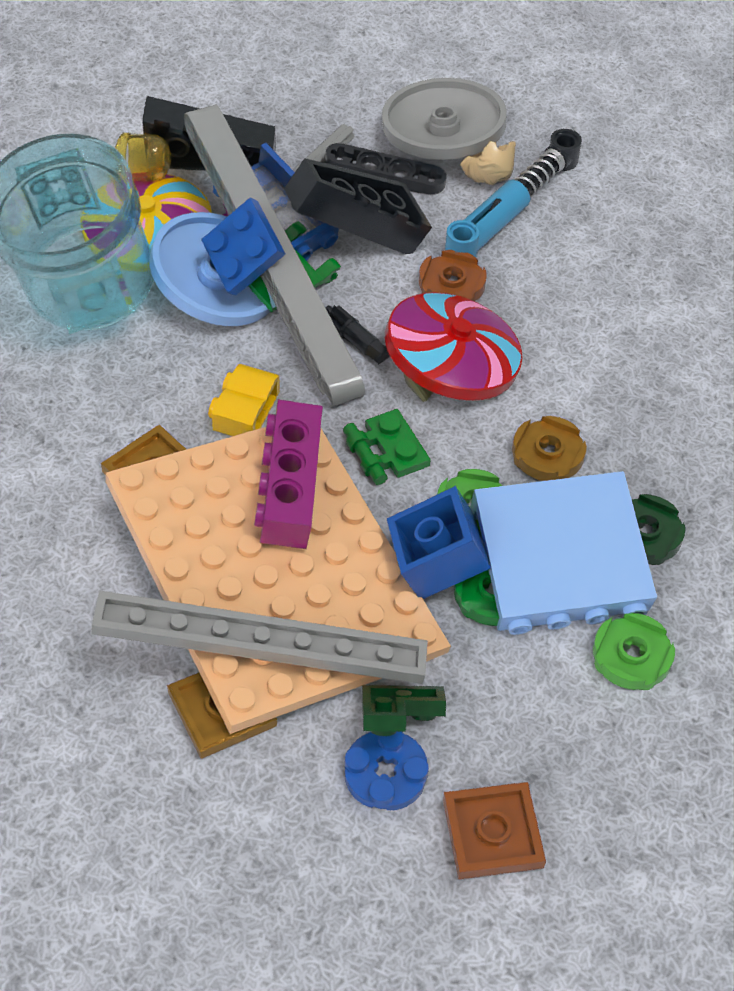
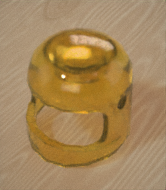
(147, 156)

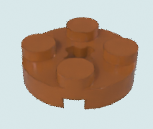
(436, 272)

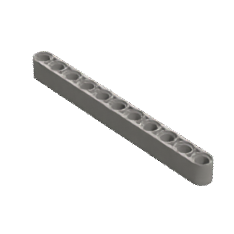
(287, 278)

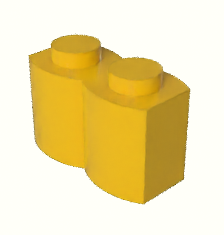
(244, 400)

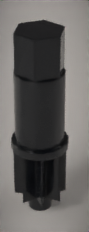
(356, 334)

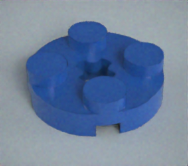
(381, 790)

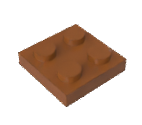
(493, 830)

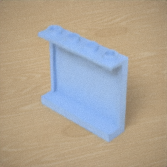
(563, 551)

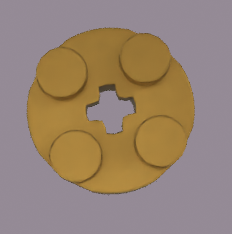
(544, 465)

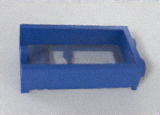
(273, 177)

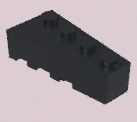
(167, 121)
(359, 204)

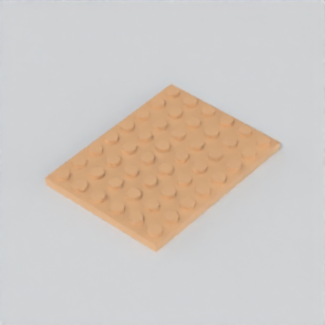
(200, 543)

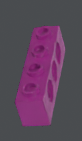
(290, 475)

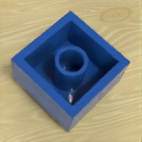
(438, 543)

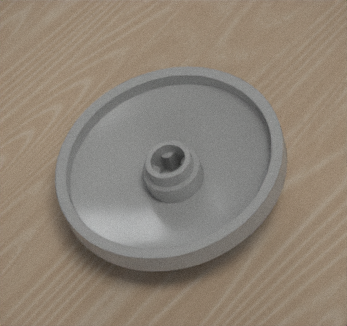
(443, 118)

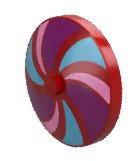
(453, 346)

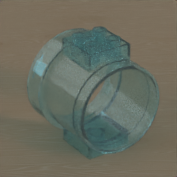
(64, 188)

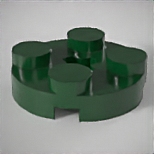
(666, 527)

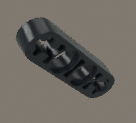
(387, 165)

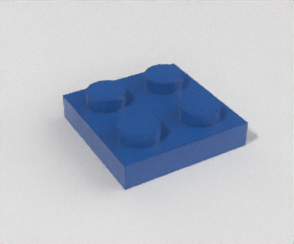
(243, 246)

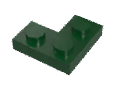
(388, 705)

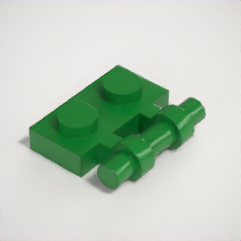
(396, 442)

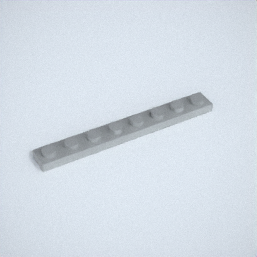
(259, 637)

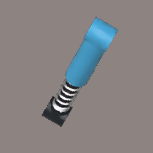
(514, 195)

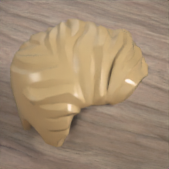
(492, 164)

